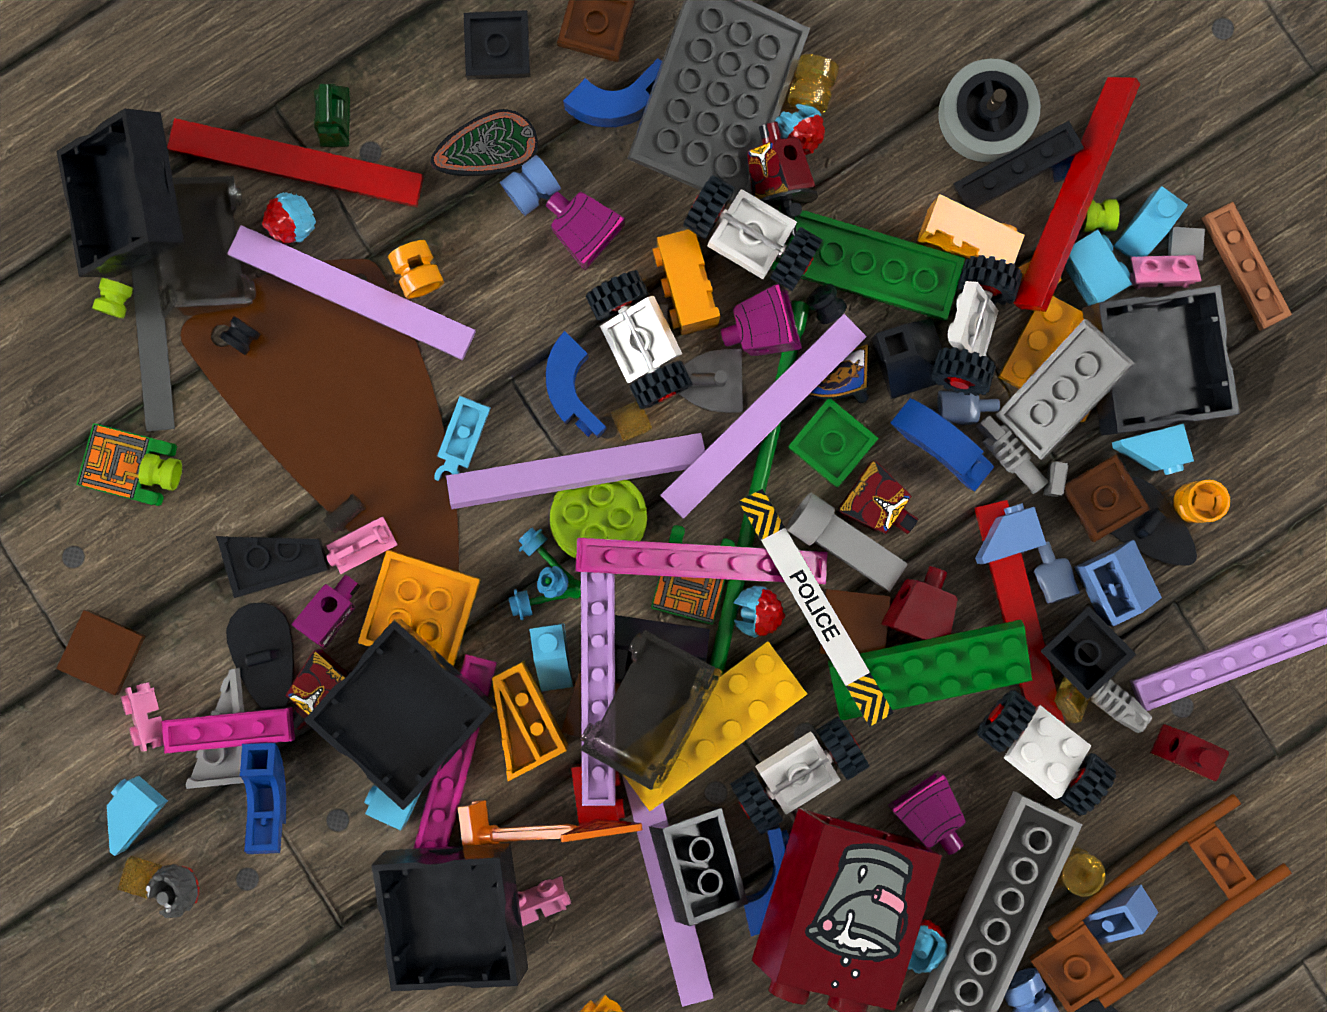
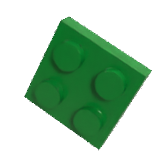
(832, 442)

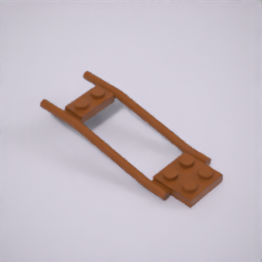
(1076, 962)

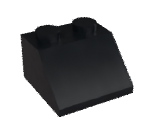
(1087, 652)

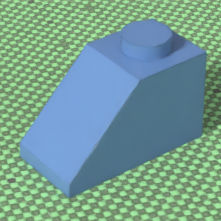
(1011, 534)
(1122, 916)

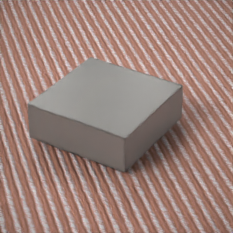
(1186, 242)
(1057, 479)

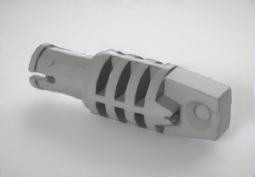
(1011, 453)
(1121, 706)

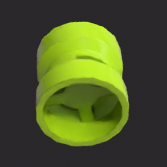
(1102, 215)
(112, 298)
(159, 471)

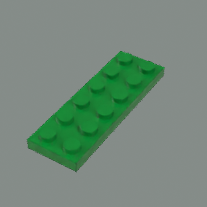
(880, 266)
(943, 667)

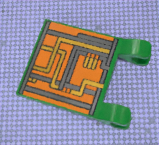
(114, 463)
(689, 596)

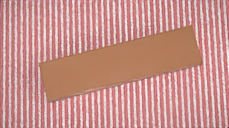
(1246, 266)

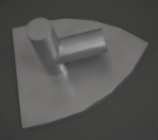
(716, 381)

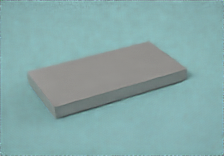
(1064, 389)

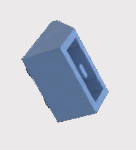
(1118, 583)

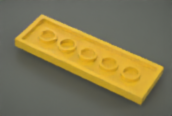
(738, 707)

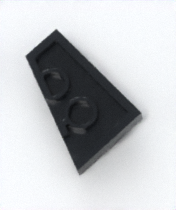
(269, 562)

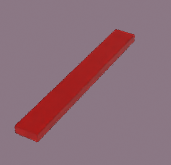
(295, 162)
(1076, 194)
(1018, 604)

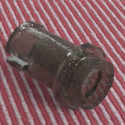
(344, 514)

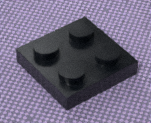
(497, 45)

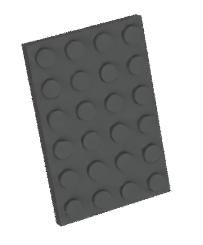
(715, 89)

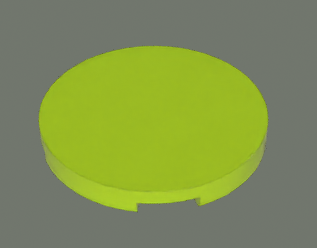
(598, 512)

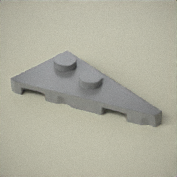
(221, 765)

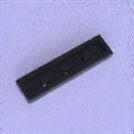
(1018, 166)

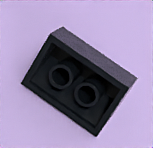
(688, 638)

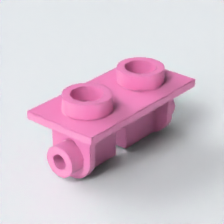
(1169, 270)
(360, 545)
(138, 705)
(547, 895)

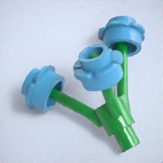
(553, 582)

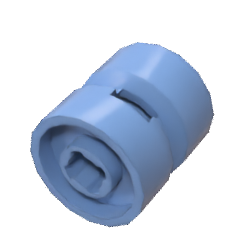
(530, 185)
(1028, 994)

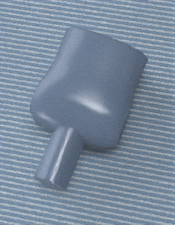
(964, 408)
(1055, 576)

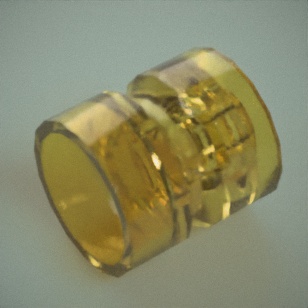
(814, 78)
(1082, 873)

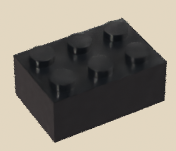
(698, 865)

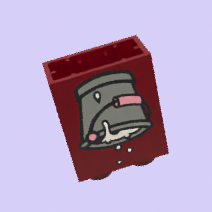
(844, 913)

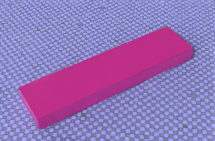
(228, 730)

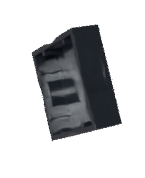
(120, 194)
(1178, 360)
(401, 713)
(450, 917)

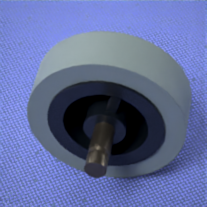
(989, 109)

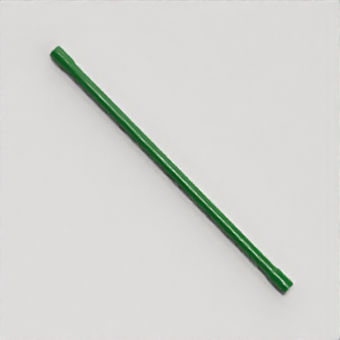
(747, 532)

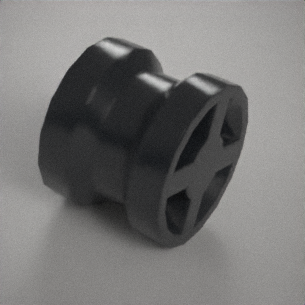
(826, 303)
(239, 335)

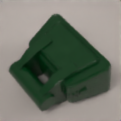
(332, 115)

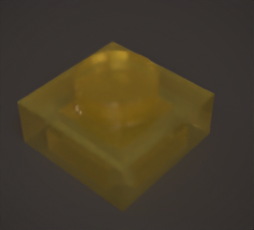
(631, 421)
(1071, 702)
(137, 876)

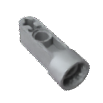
(817, 523)

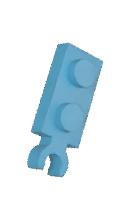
(462, 435)

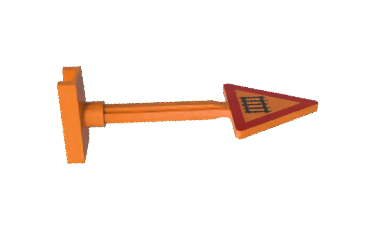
(477, 831)

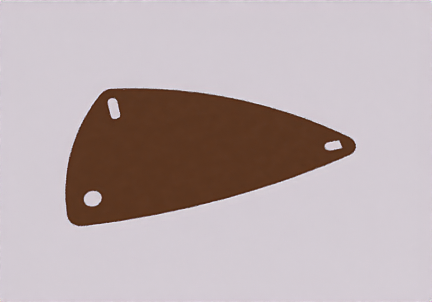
(339, 407)

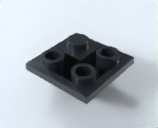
(907, 356)

